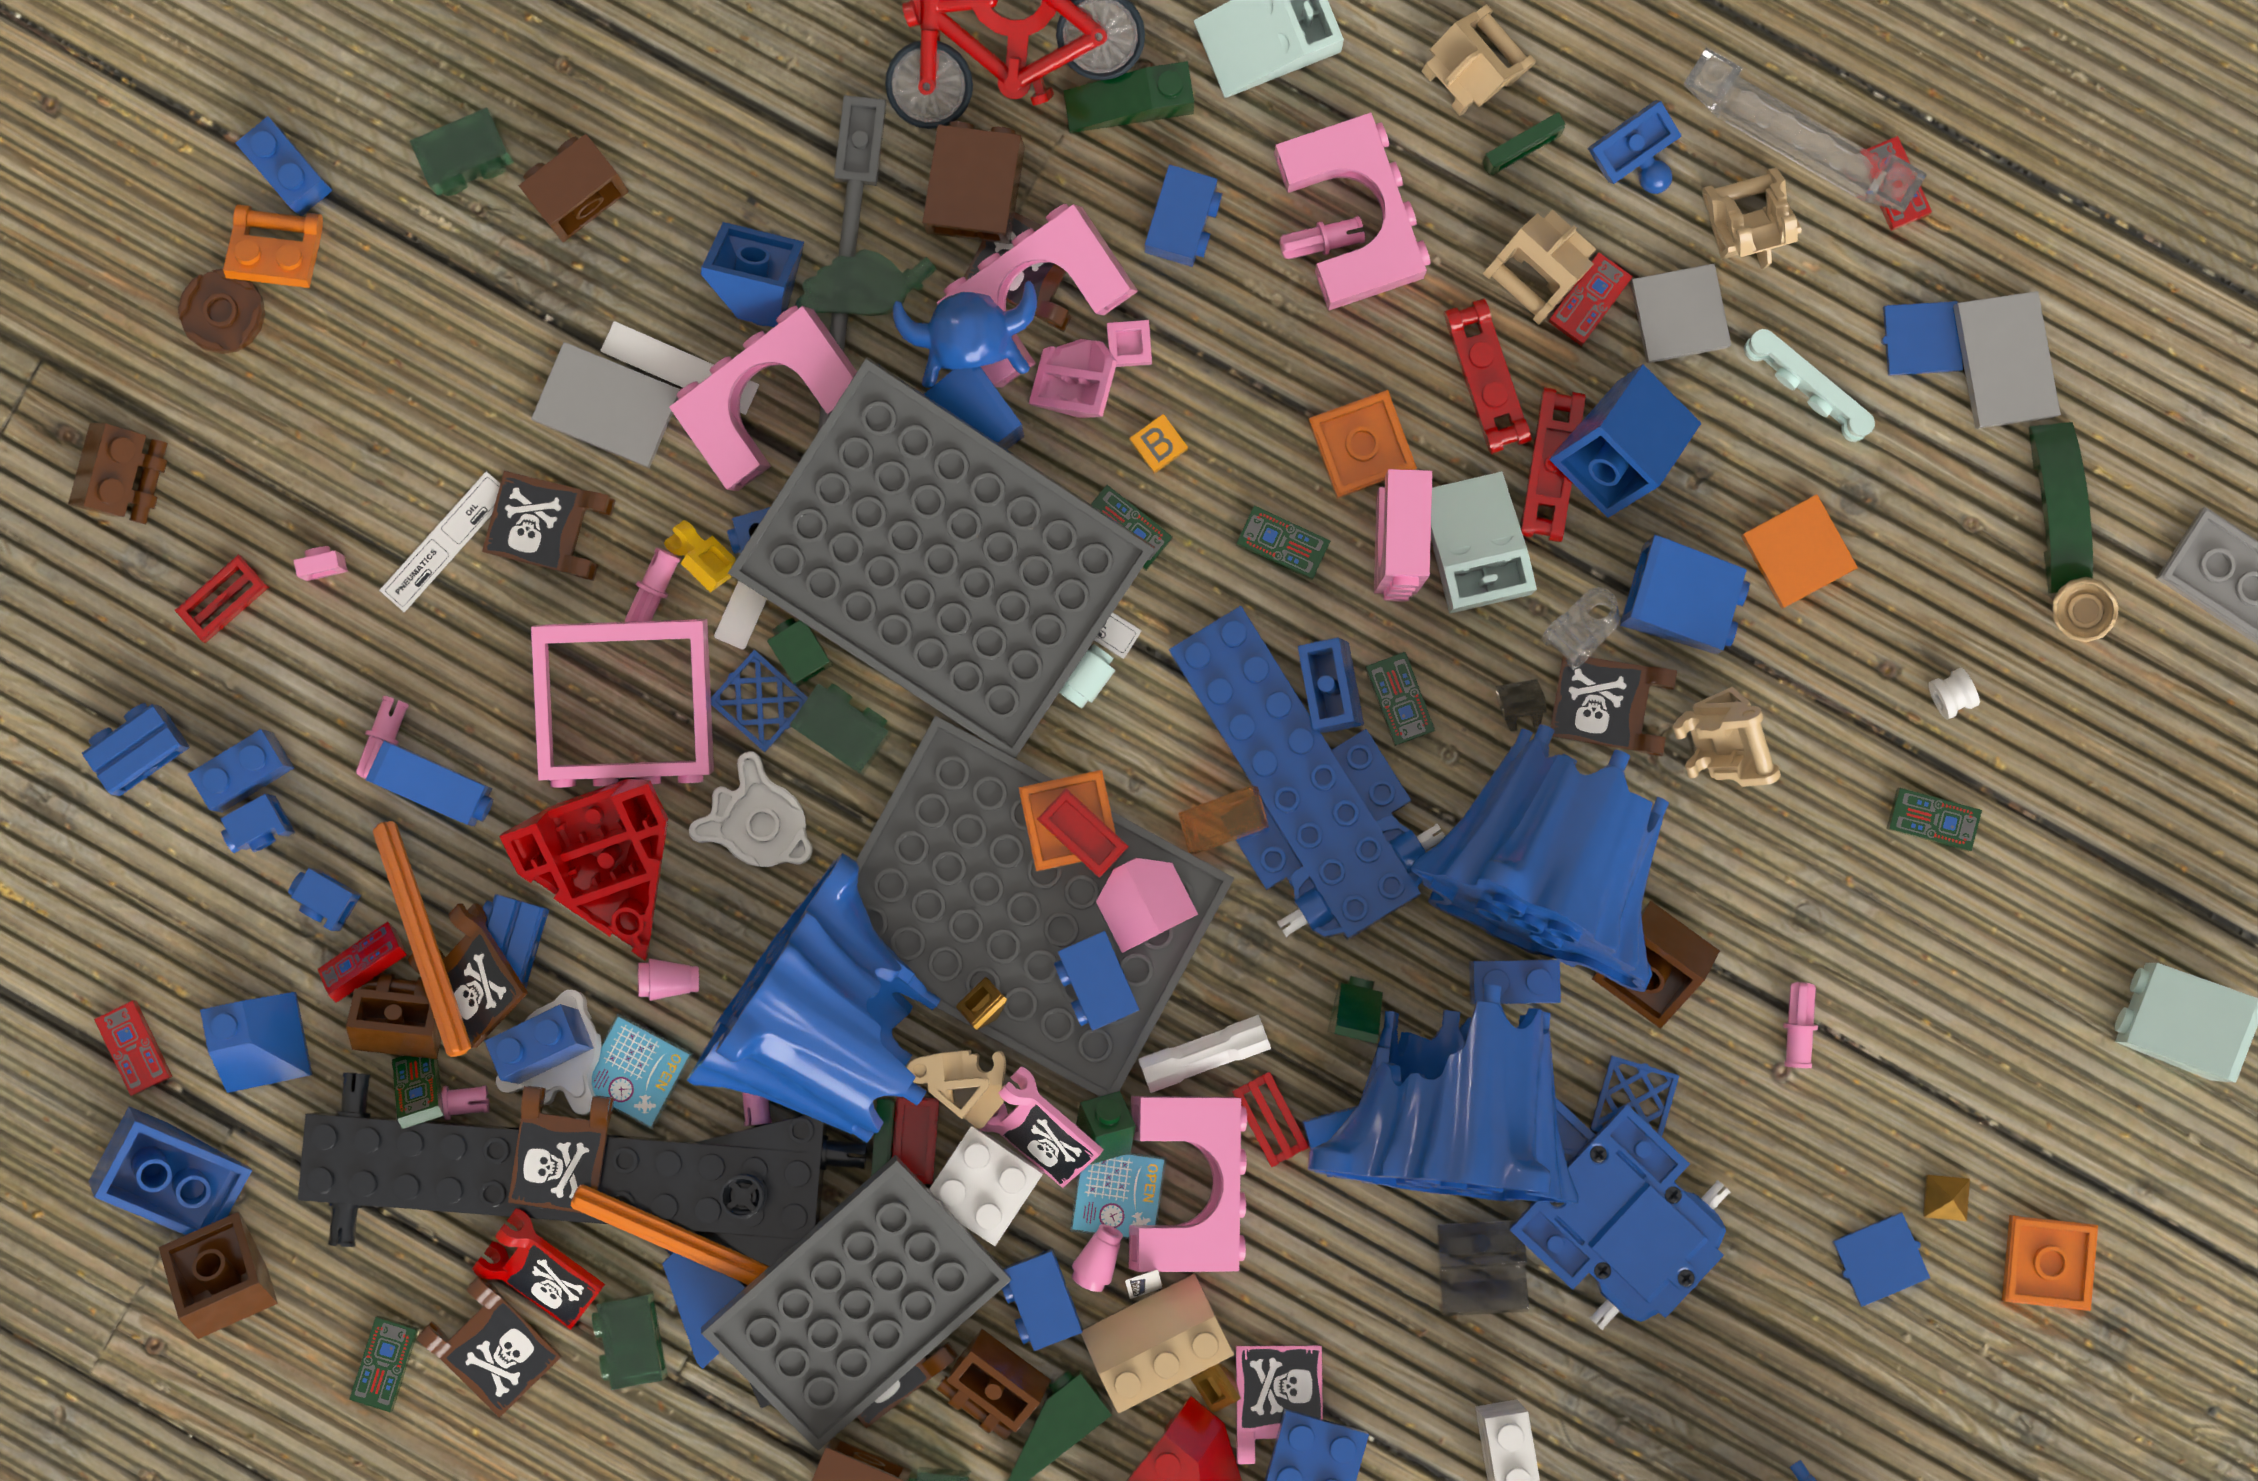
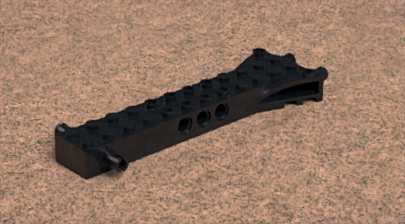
(469, 1170)

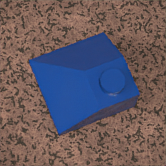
(753, 272)
(257, 1041)

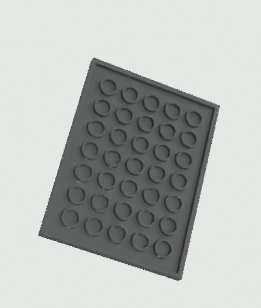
(941, 559)
(962, 902)

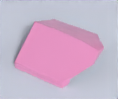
(1074, 378)
(1143, 901)

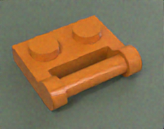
(272, 258)

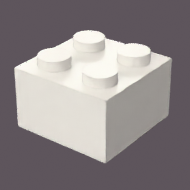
(985, 1184)

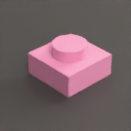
(1130, 342)
(320, 563)

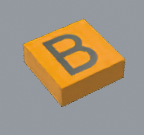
(1158, 443)

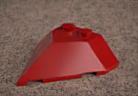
(598, 857)
(1190, 1449)

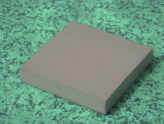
(1680, 313)

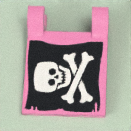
(1042, 1131)
(1269, 1383)

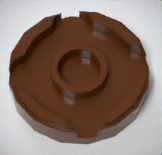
(221, 312)

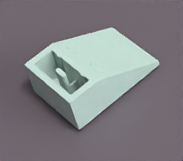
(1266, 39)
(1479, 543)

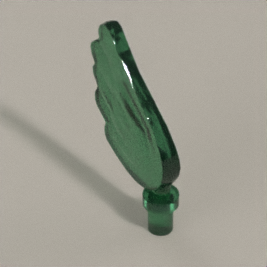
(862, 285)

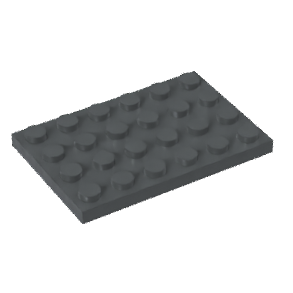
(856, 1303)

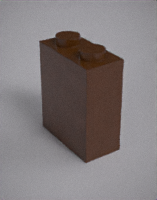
(974, 183)

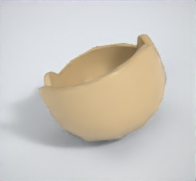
(2085, 609)

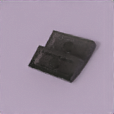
(1481, 1269)

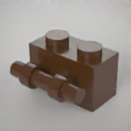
(109, 470)
(393, 1018)
(994, 1385)

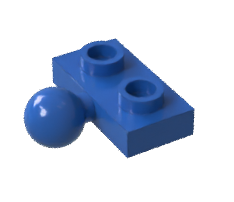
(1634, 146)

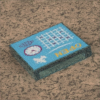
(638, 1070)
(1119, 1193)

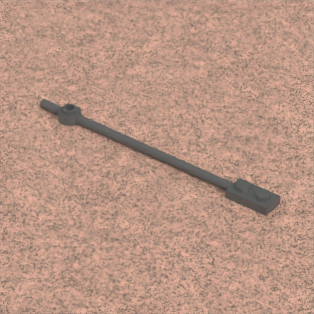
(857, 166)

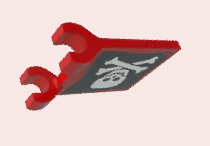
(539, 1271)

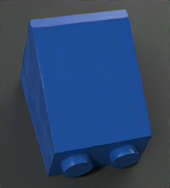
(977, 402)
(1626, 442)
(1685, 596)

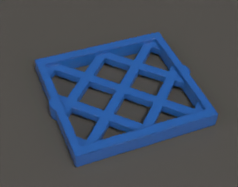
(734, 678)
(1643, 1069)

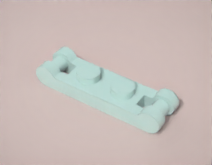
(1798, 373)

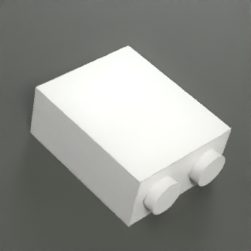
(1507, 1442)

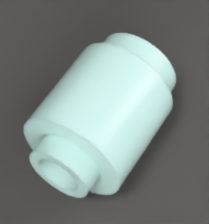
(1088, 677)

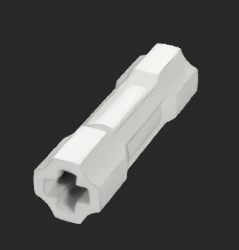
(1205, 1053)

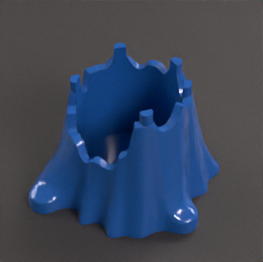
(1553, 861)
(820, 1015)
(1458, 1112)

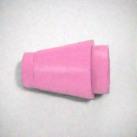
(666, 979)
(1097, 1260)

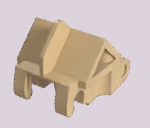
(1470, 66)
(1756, 230)
(1553, 252)
(1728, 740)
(962, 1084)

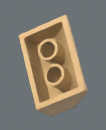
(1156, 1343)

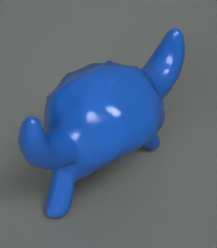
(968, 332)

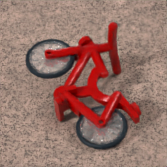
(933, 83)

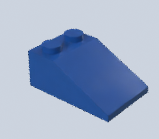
(166, 1174)

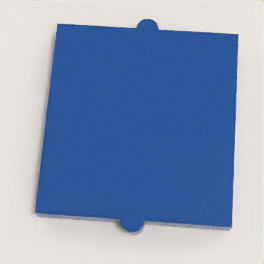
(1921, 338)
(1881, 1259)

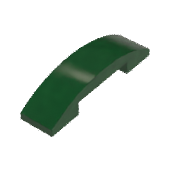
(2063, 502)

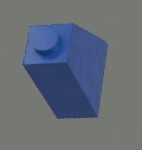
(430, 784)
(699, 1296)

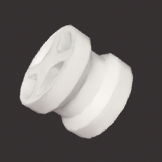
(1954, 693)

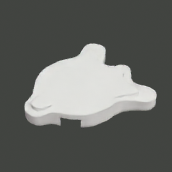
(756, 821)
(572, 1076)

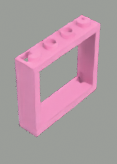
(607, 774)

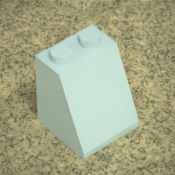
(2188, 1022)

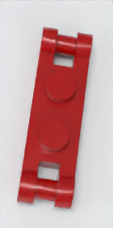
(1487, 376)
(1546, 483)

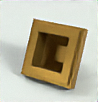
(982, 1004)
(1946, 1197)
(1217, 1387)

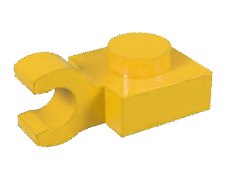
(703, 559)

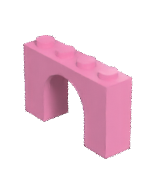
(1357, 153)
(1070, 243)
(712, 408)
(1403, 534)
(1213, 1237)

